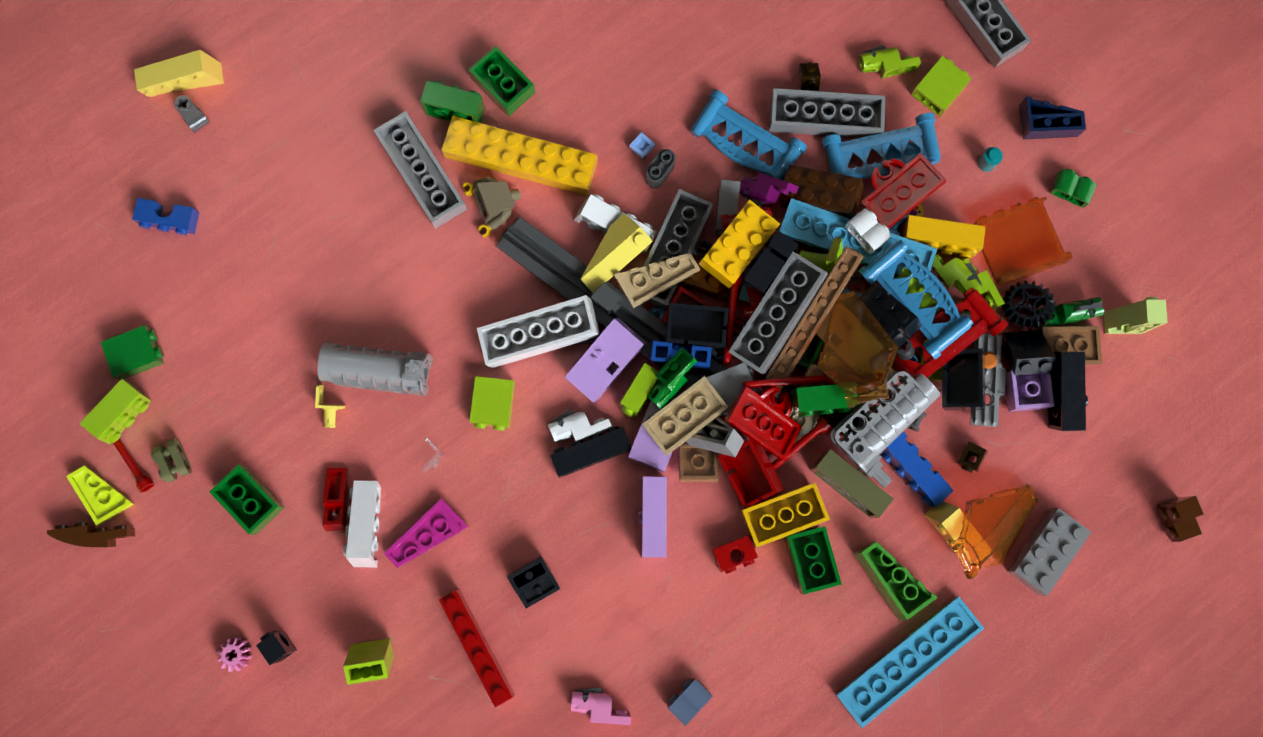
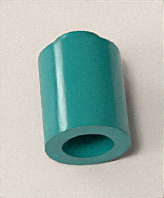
(990, 159)

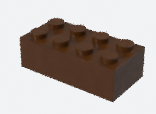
(824, 190)

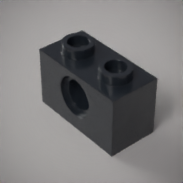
(276, 647)

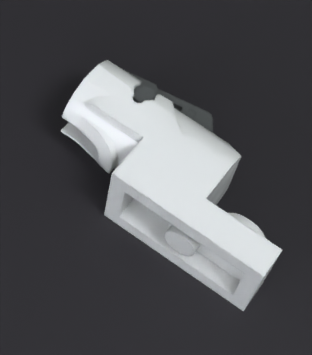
(576, 425)

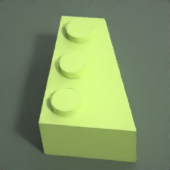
(1136, 317)

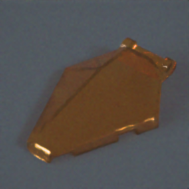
(857, 351)
(992, 528)

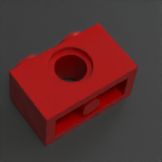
(747, 554)

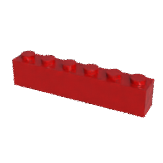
(477, 648)

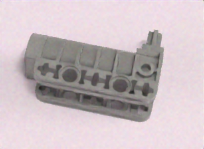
(374, 369)
(884, 422)

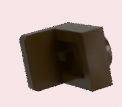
(809, 76)

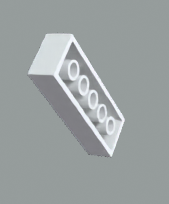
(538, 331)

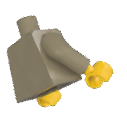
(493, 200)

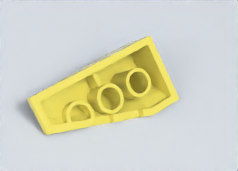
(619, 246)

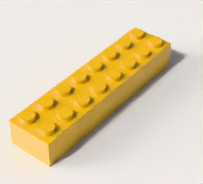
(519, 155)

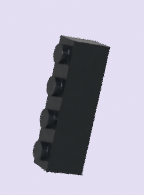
(590, 452)

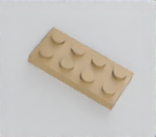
(685, 416)

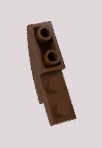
(88, 536)

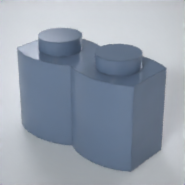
(688, 701)

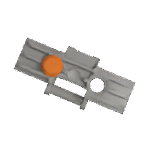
(994, 381)

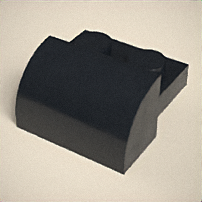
(533, 582)

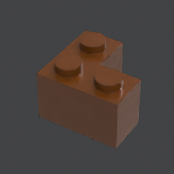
(1180, 517)

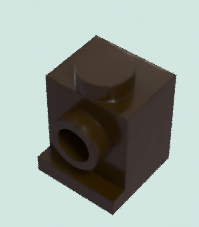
(972, 450)

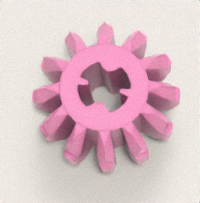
(226, 654)

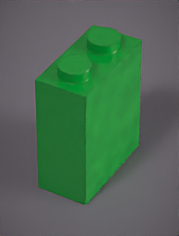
(132, 352)

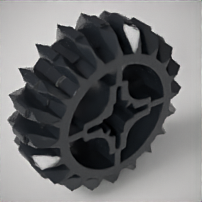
(1039, 297)

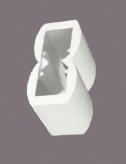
(868, 231)

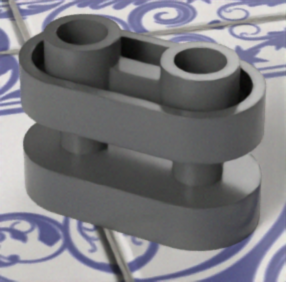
(660, 168)

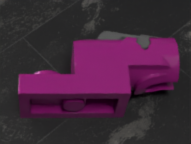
(765, 189)

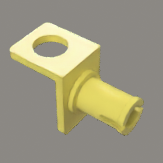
(329, 409)

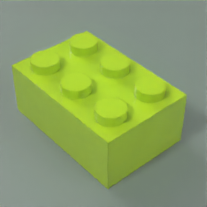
(115, 412)

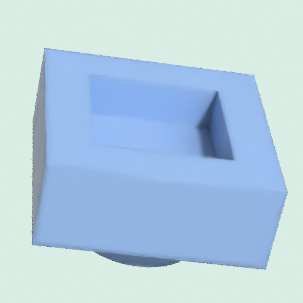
(642, 145)

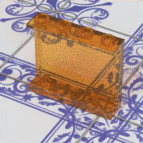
(1021, 242)

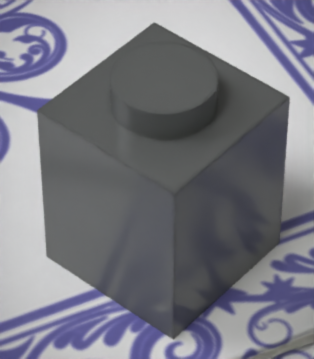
(607, 299)

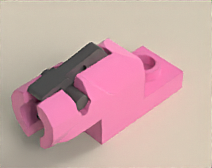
(599, 705)

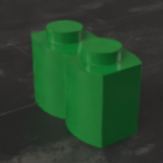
(1073, 187)

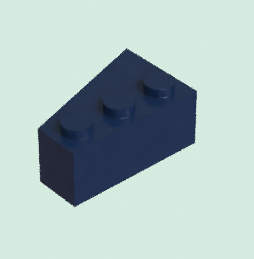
(1046, 120)

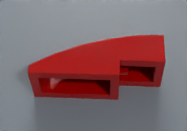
(335, 499)

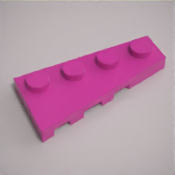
(429, 531)

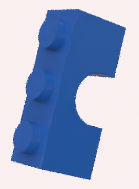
(181, 220)
(664, 351)

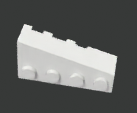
(601, 215)
(363, 524)

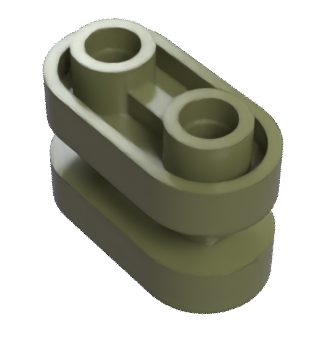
(167, 470)

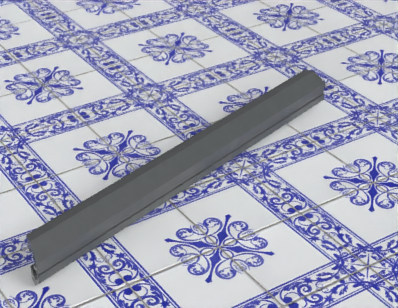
(563, 274)

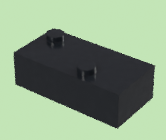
(1068, 392)

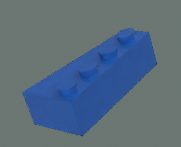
(916, 471)

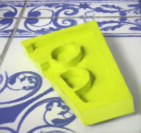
(97, 496)

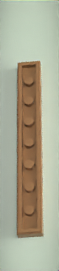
(815, 314)

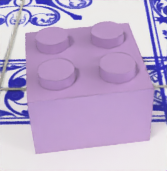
(1029, 392)

